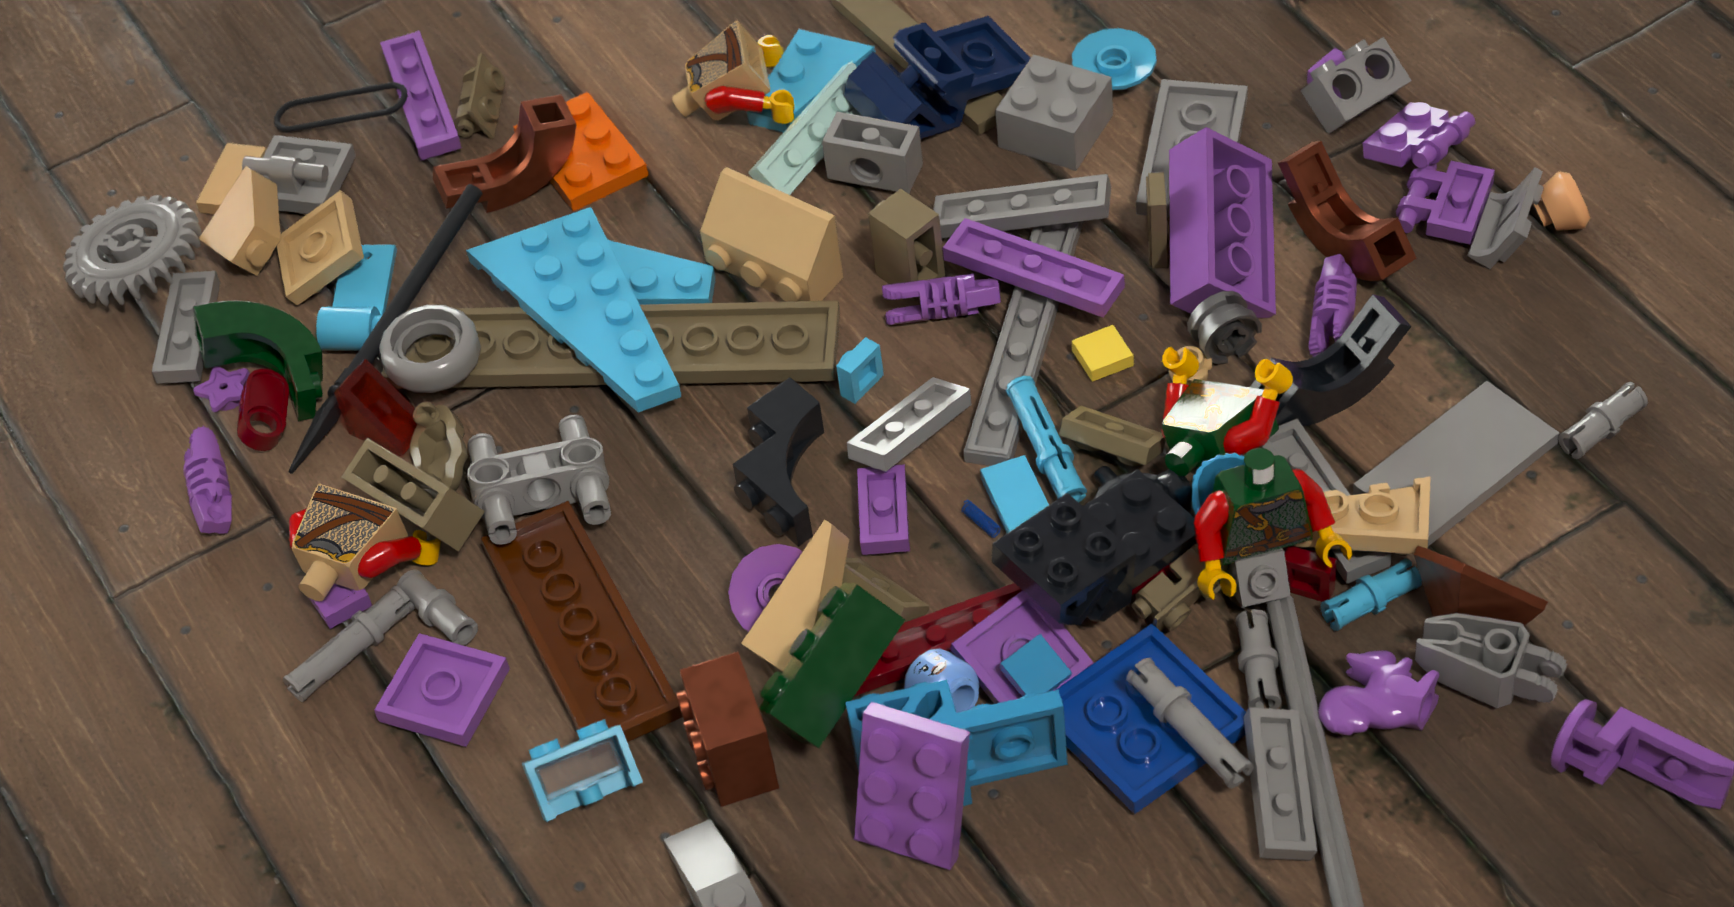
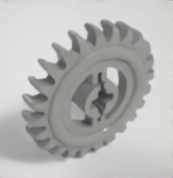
(137, 255)

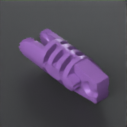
(941, 297)
(1332, 303)
(207, 483)

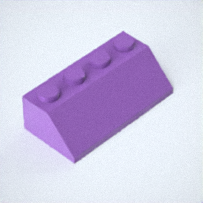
(1221, 223)

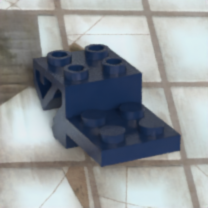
(940, 74)

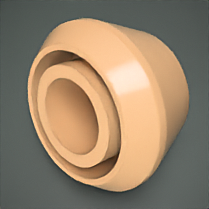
(1562, 204)

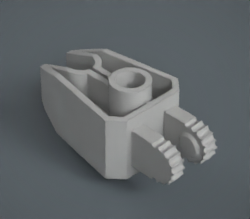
(1488, 659)

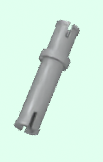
(363, 631)
(1175, 707)

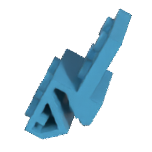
(1003, 738)

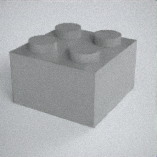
(1054, 112)

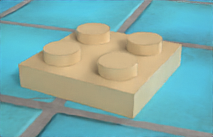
(319, 248)

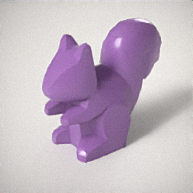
(1386, 702)

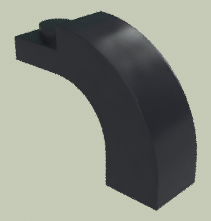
(1345, 369)

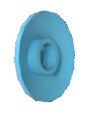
(1117, 54)

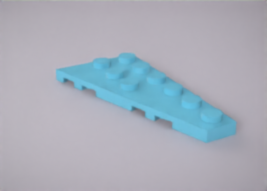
(581, 297)

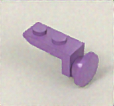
(1644, 751)

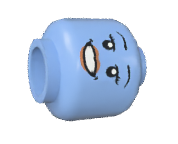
(942, 665)

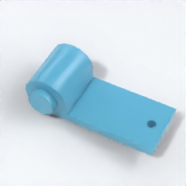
(358, 301)

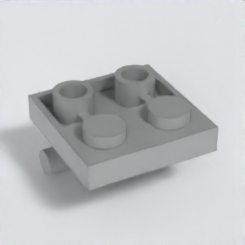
(304, 170)

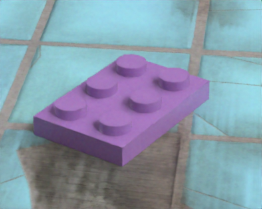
(911, 785)

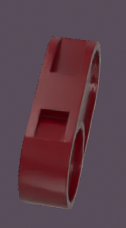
(263, 400)

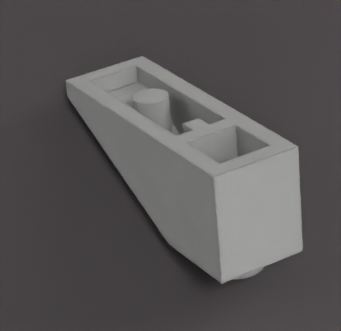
(710, 868)

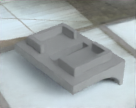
(1505, 221)

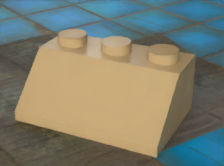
(771, 239)

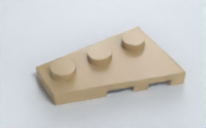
(1382, 518)

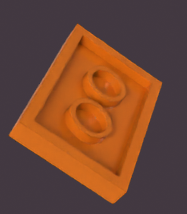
(599, 157)

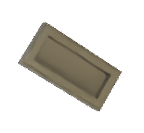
(1156, 220)

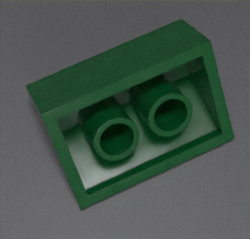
(829, 663)

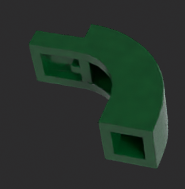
(264, 336)

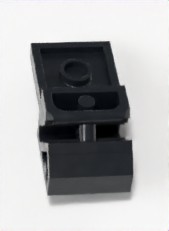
(1093, 555)

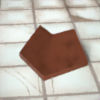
(1466, 590)

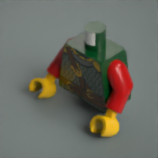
(1216, 416)
(1257, 512)

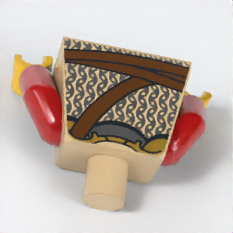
(733, 77)
(351, 541)

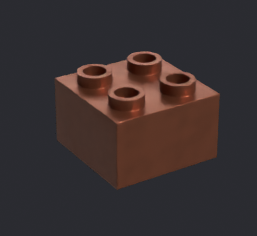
(726, 730)

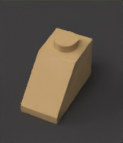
(246, 222)

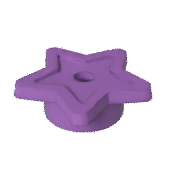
(219, 379)

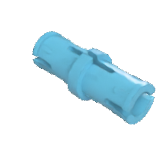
(1371, 594)

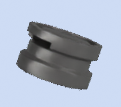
(1224, 326)

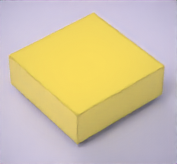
(1102, 353)

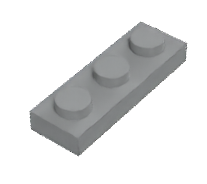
(177, 348)
(909, 424)
(1280, 784)

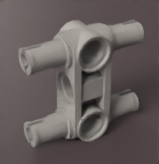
(538, 478)

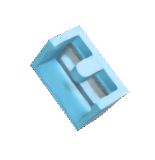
(581, 770)

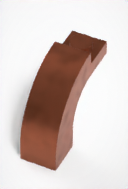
(521, 165)
(1336, 224)

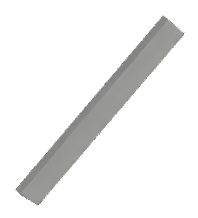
(1017, 354)

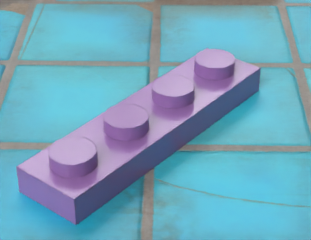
(425, 105)
(1034, 267)

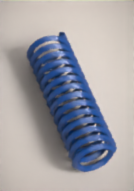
(971, 513)

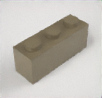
(413, 493)

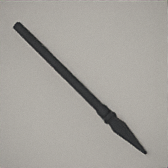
(329, 412)

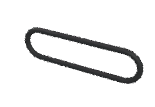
(391, 85)

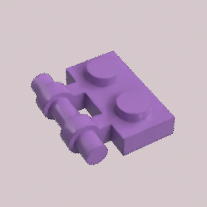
(1418, 135)
(1458, 204)

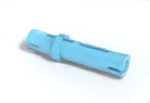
(1052, 455)

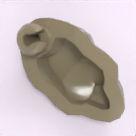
(439, 444)

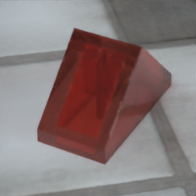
(376, 409)

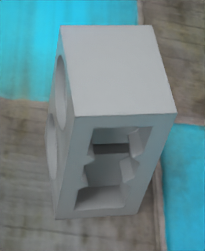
(1356, 86)

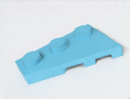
(806, 69)
(663, 277)

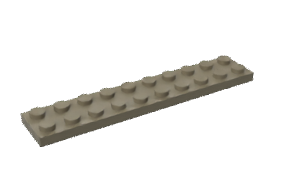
(698, 340)

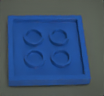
(1115, 726)

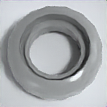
(421, 323)

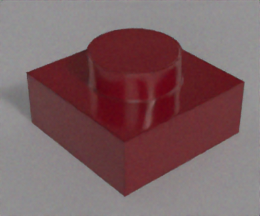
(1309, 574)

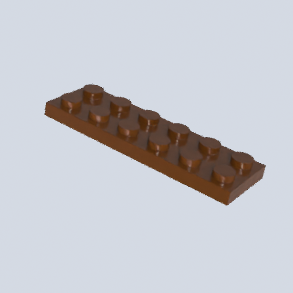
(582, 625)

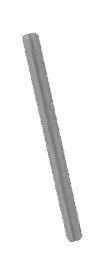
(1325, 802)

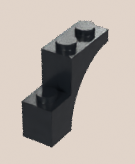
(782, 430)

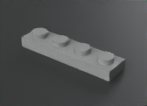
(1027, 204)
(1302, 453)

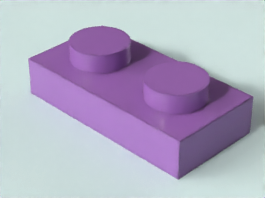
(883, 510)

